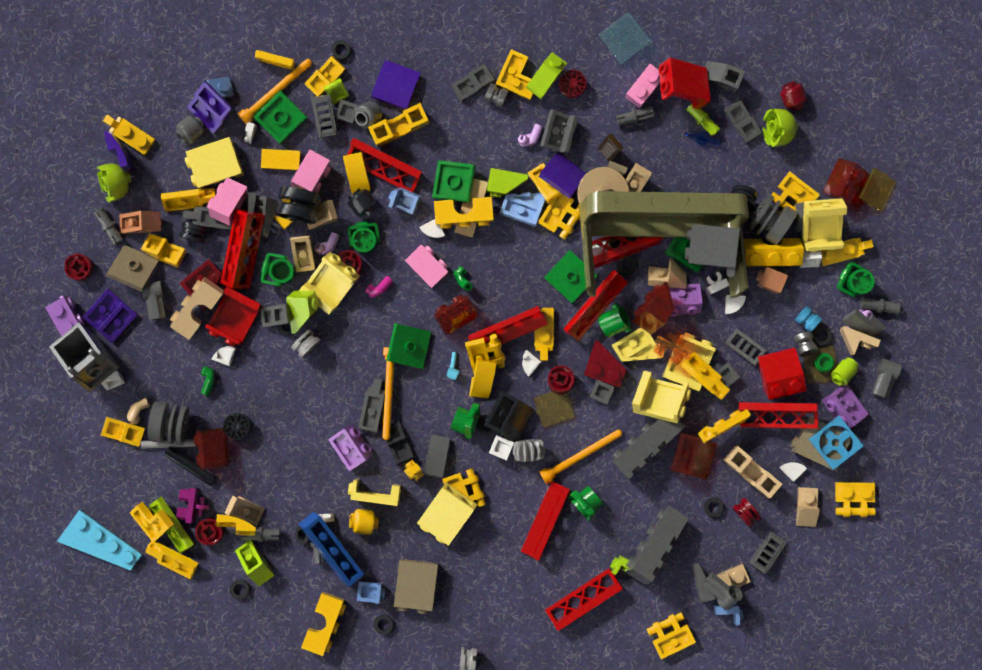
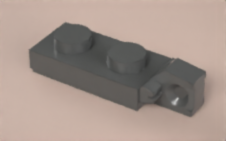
(201, 217)
(372, 407)

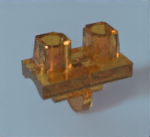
(678, 352)

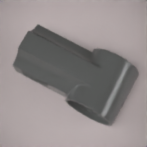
(153, 295)
(887, 373)
(726, 595)

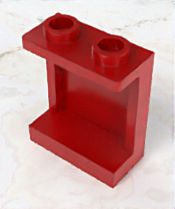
(684, 81)
(233, 317)

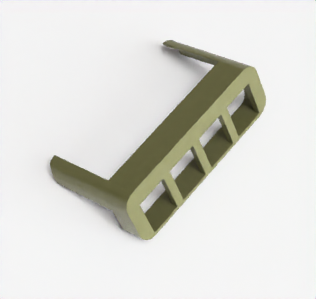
(661, 216)

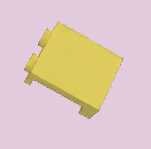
(213, 163)
(823, 224)
(331, 282)
(677, 373)
(661, 399)
(392, 499)
(447, 514)

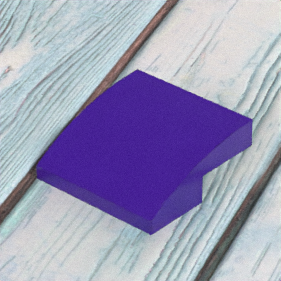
(395, 85)
(210, 107)
(119, 150)
(562, 175)
(109, 315)

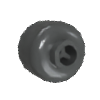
(368, 114)
(189, 129)

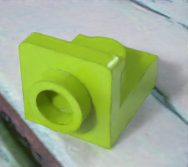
(616, 564)

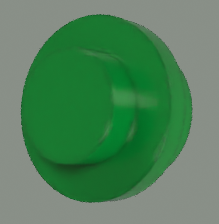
(824, 362)

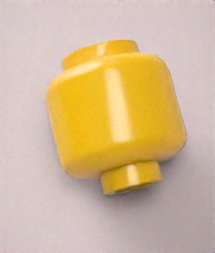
(363, 522)

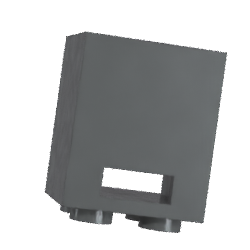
(713, 246)
(93, 367)

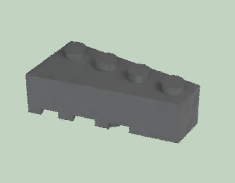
(645, 445)
(656, 545)

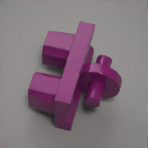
(189, 513)

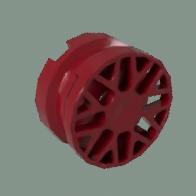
(572, 84)
(352, 259)
(78, 267)
(561, 379)
(743, 512)
(208, 533)

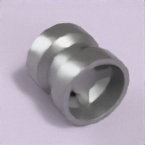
(496, 95)
(805, 344)

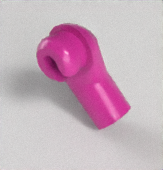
(381, 288)

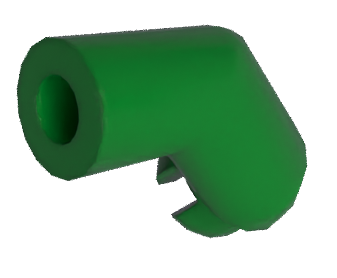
(463, 282)
(209, 373)

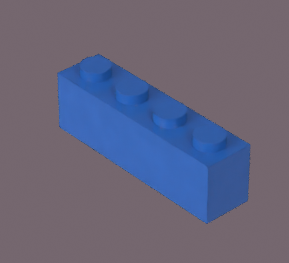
(331, 549)

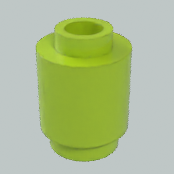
(845, 371)

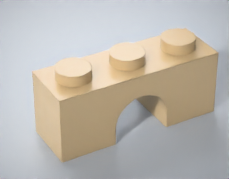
(205, 294)
(752, 472)

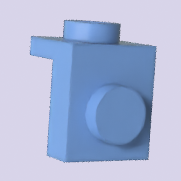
(222, 86)
(404, 200)
(370, 592)
(737, 613)

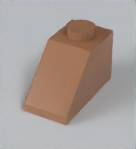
(140, 222)

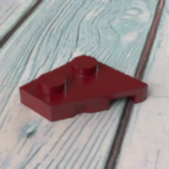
(205, 270)
(604, 366)

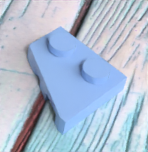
(523, 207)

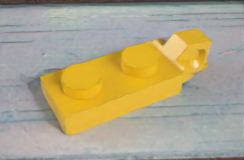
(130, 134)
(187, 199)
(852, 249)
(545, 336)
(705, 375)
(723, 426)
(413, 470)
(172, 560)

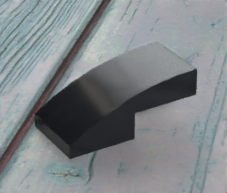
(399, 445)

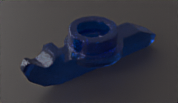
(703, 138)

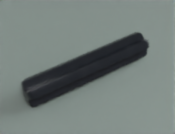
(189, 465)

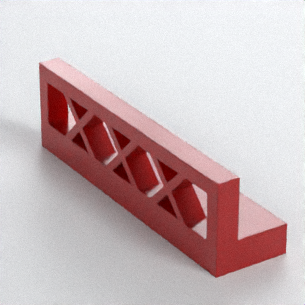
(388, 160)
(238, 249)
(621, 251)
(595, 305)
(514, 326)
(783, 408)
(545, 520)
(587, 605)

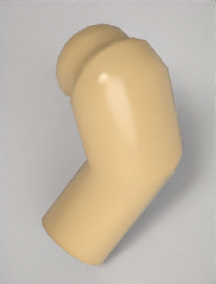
(133, 413)

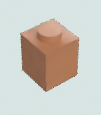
(771, 280)

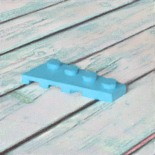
(95, 539)

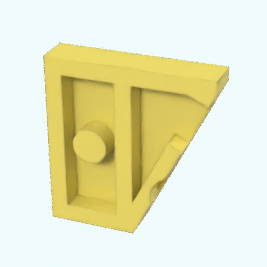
(636, 346)

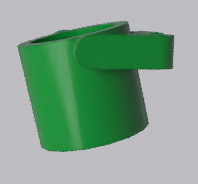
(363, 238)
(280, 270)
(857, 282)
(615, 321)
(466, 420)
(586, 502)

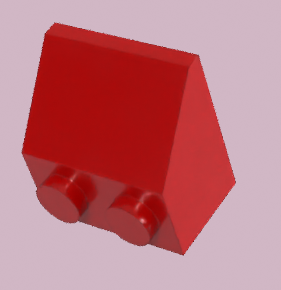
(781, 373)

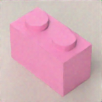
(644, 86)
(311, 172)
(229, 197)
(427, 266)

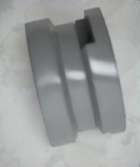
(308, 345)
(468, 659)

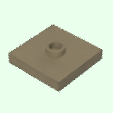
(132, 268)

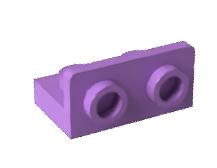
(686, 300)
(63, 314)
(845, 403)
(351, 447)

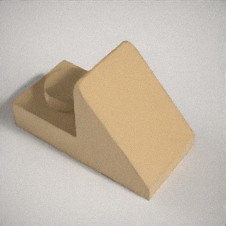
(637, 178)
(326, 215)
(302, 253)
(673, 275)
(853, 337)
(807, 507)
(244, 510)
(735, 576)

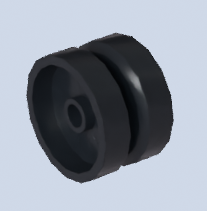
(298, 205)

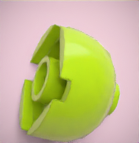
(780, 127)
(113, 181)

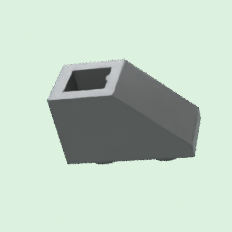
(724, 75)

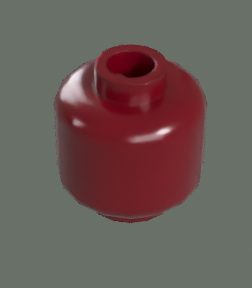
(793, 95)

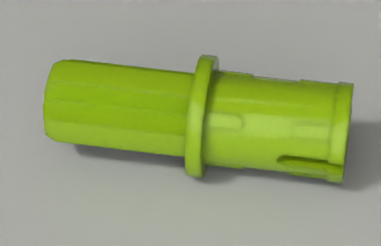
(703, 119)

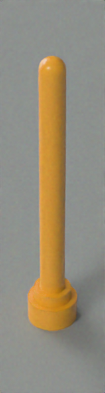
(248, 114)
(388, 396)
(549, 473)

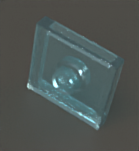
(624, 38)

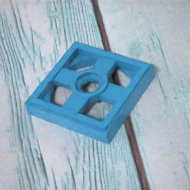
(814, 440)

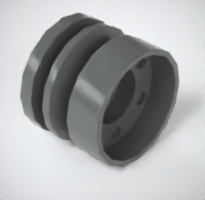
(772, 220)
(172, 423)

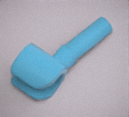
(453, 373)

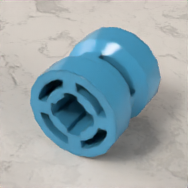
(808, 318)

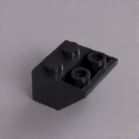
(508, 416)

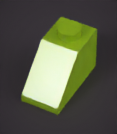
(546, 75)
(504, 182)
(301, 308)
(254, 563)

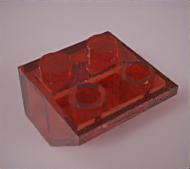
(847, 183)
(655, 309)
(456, 314)
(212, 448)
(693, 456)

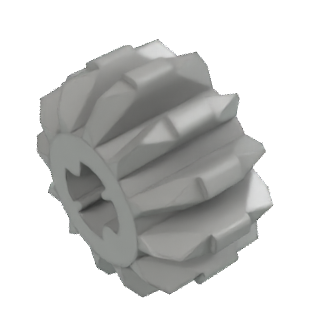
(529, 450)

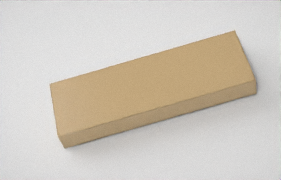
(478, 191)

